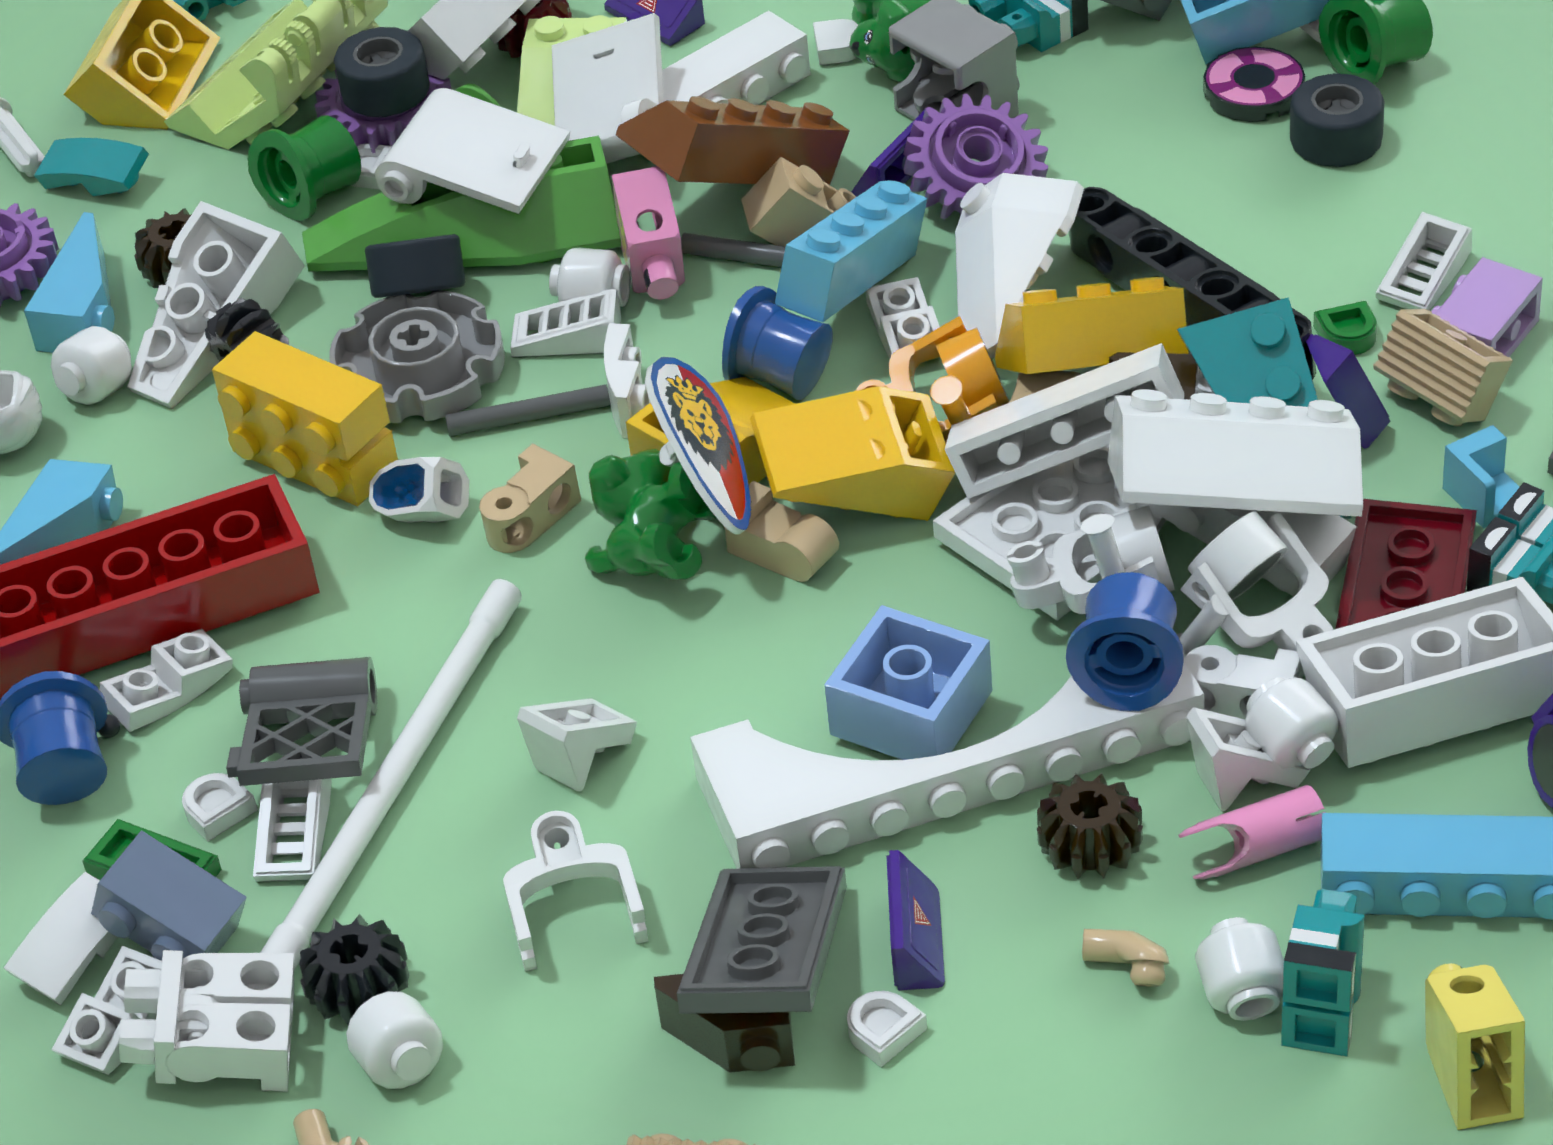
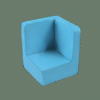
(1477, 475)

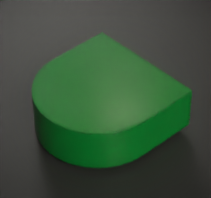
(1348, 326)

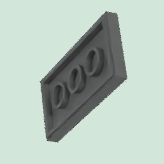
(763, 941)

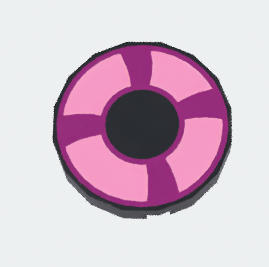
(1252, 82)

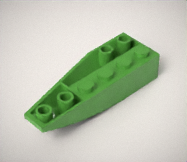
(564, 212)

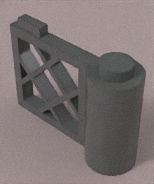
(307, 699)

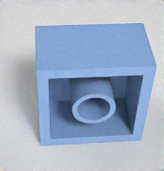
(908, 686)

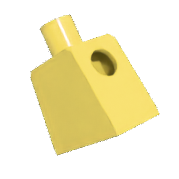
(1475, 1013)

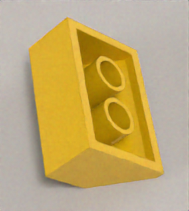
(142, 64)
(1090, 327)

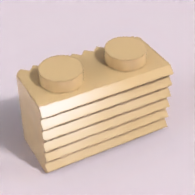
(1441, 366)

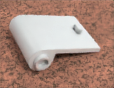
(608, 81)
(470, 151)

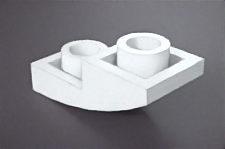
(900, 313)
(623, 375)
(177, 675)
(62, 943)
(94, 1023)

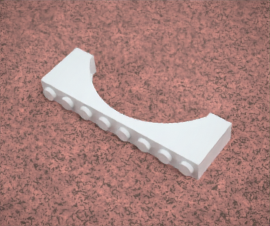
(799, 804)

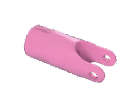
(1266, 828)

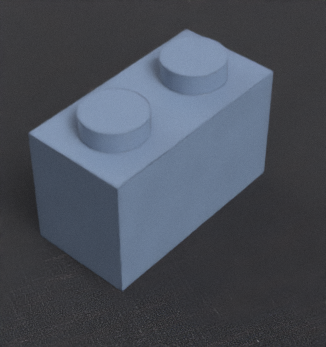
(166, 901)

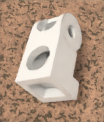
(1232, 679)

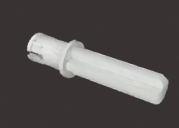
(17, 143)

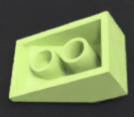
(536, 68)

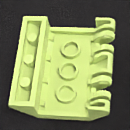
(272, 71)

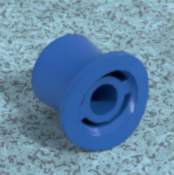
(774, 344)
(1127, 645)
(54, 735)

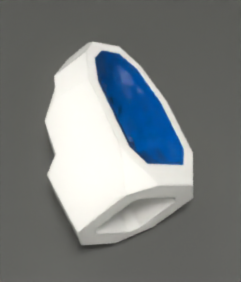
(420, 490)

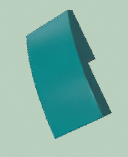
(96, 163)

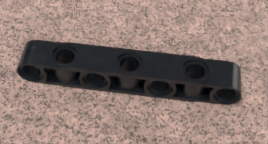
(1134, 245)

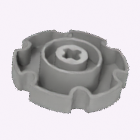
(423, 352)

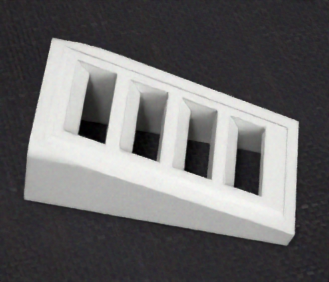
(1427, 232)
(574, 326)
(269, 828)

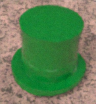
(1374, 34)
(303, 165)

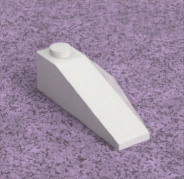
(1005, 244)
(212, 264)

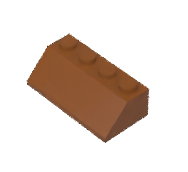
(735, 139)

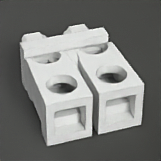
(213, 1017)

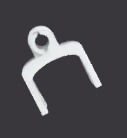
(567, 863)

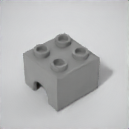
(954, 56)

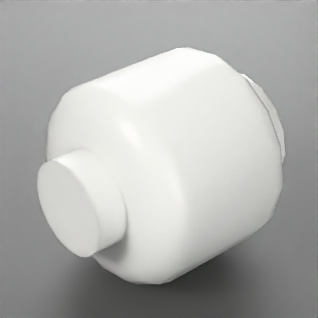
(589, 273)
(91, 365)
(1291, 722)
(1241, 969)
(394, 1040)

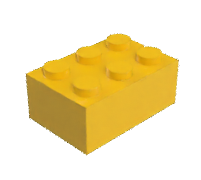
(304, 417)

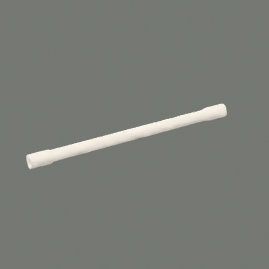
(320, 891)

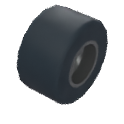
(381, 71)
(1336, 120)
(415, 266)

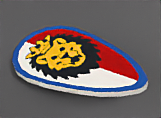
(700, 439)

